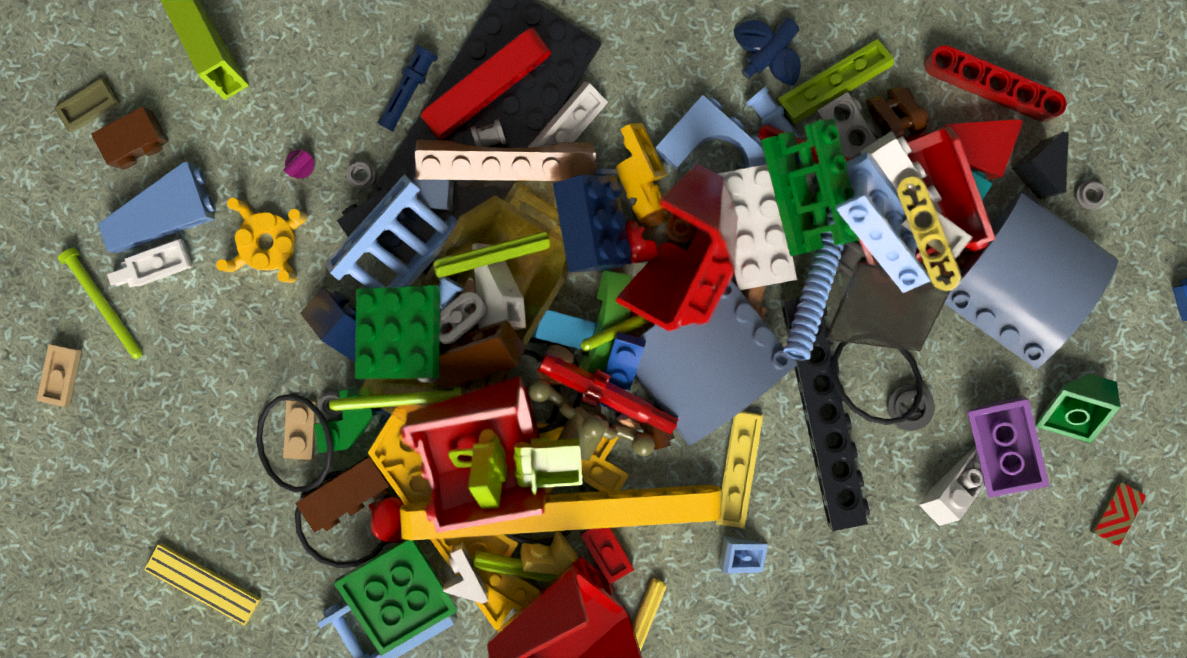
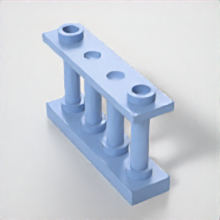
(384, 218)
(878, 220)
(334, 615)

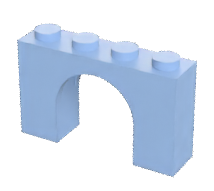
(706, 123)

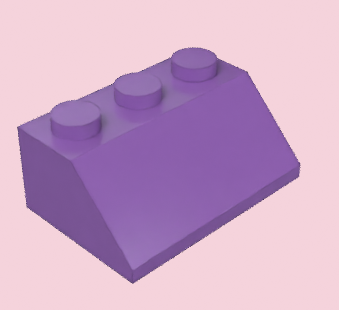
(1008, 446)

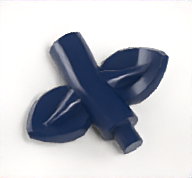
(770, 49)

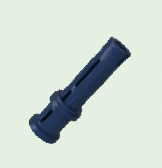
(413, 75)

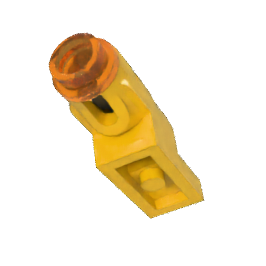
(639, 175)

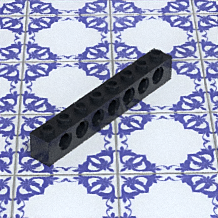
(855, 510)

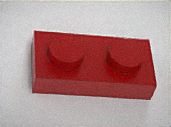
(607, 553)

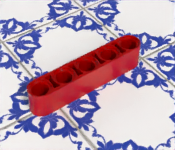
(485, 83)
(1008, 84)

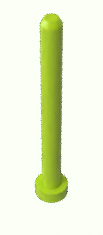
(70, 258)
(610, 333)
(394, 399)

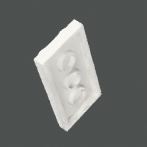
(761, 241)

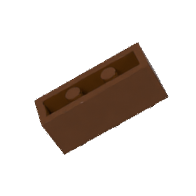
(479, 354)
(343, 494)

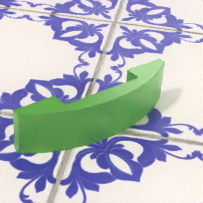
(610, 314)

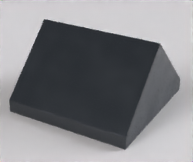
(1045, 166)

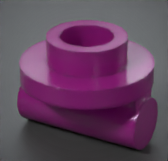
(299, 164)

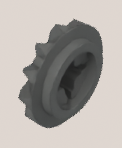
(906, 394)

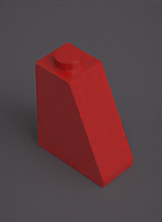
(988, 144)

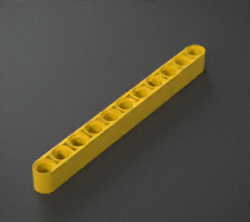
(586, 511)

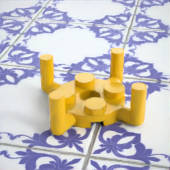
(248, 241)

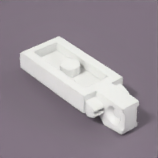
(152, 265)

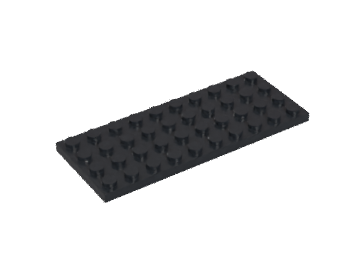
(521, 109)

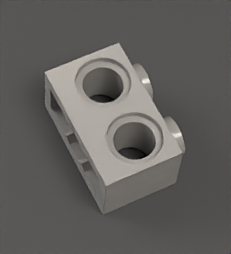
(853, 124)

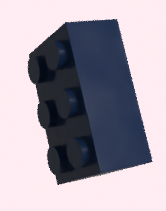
(592, 223)

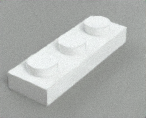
(572, 117)

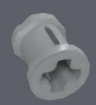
(489, 135)
(849, 258)

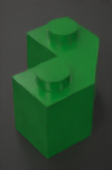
(348, 430)

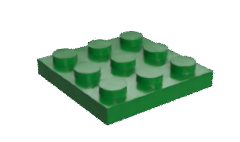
(397, 332)
(396, 595)

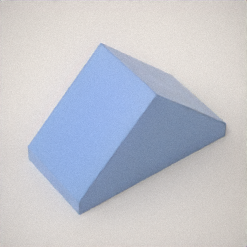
(742, 555)

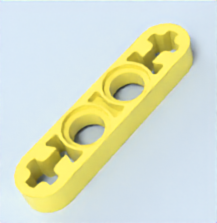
(932, 232)

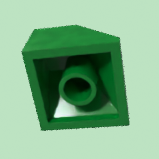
(1082, 408)

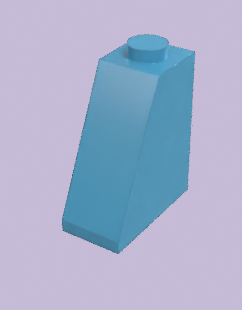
(564, 329)

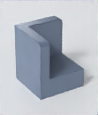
(436, 193)

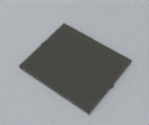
(884, 316)

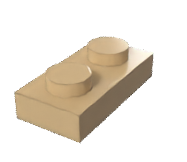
(58, 375)
(299, 431)

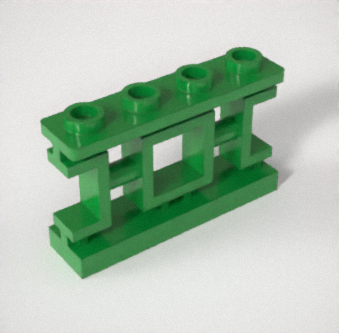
(793, 191)

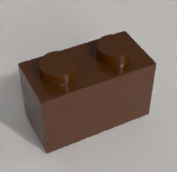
(130, 138)

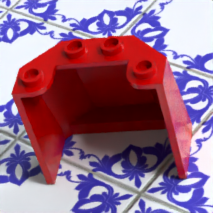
(949, 172)
(682, 283)
(457, 425)
(569, 620)

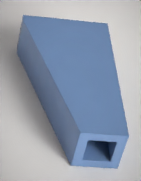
(163, 209)

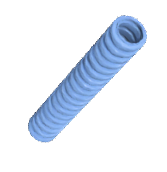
(814, 297)

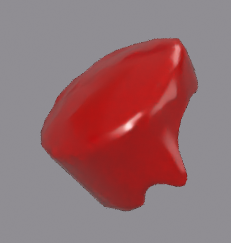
(386, 519)

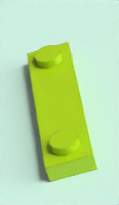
(836, 81)

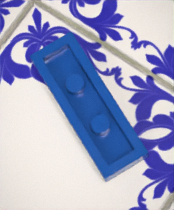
(624, 361)

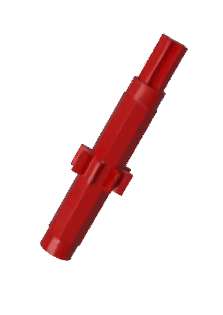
(597, 388)

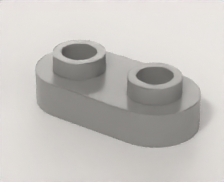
(457, 316)

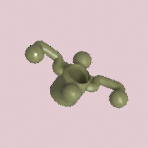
(588, 423)

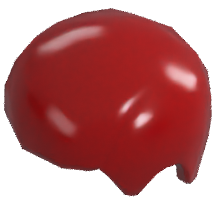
(641, 249)

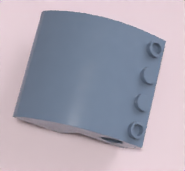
(1032, 281)
(712, 368)

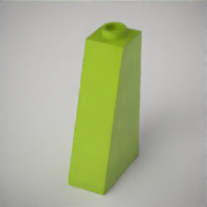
(205, 47)

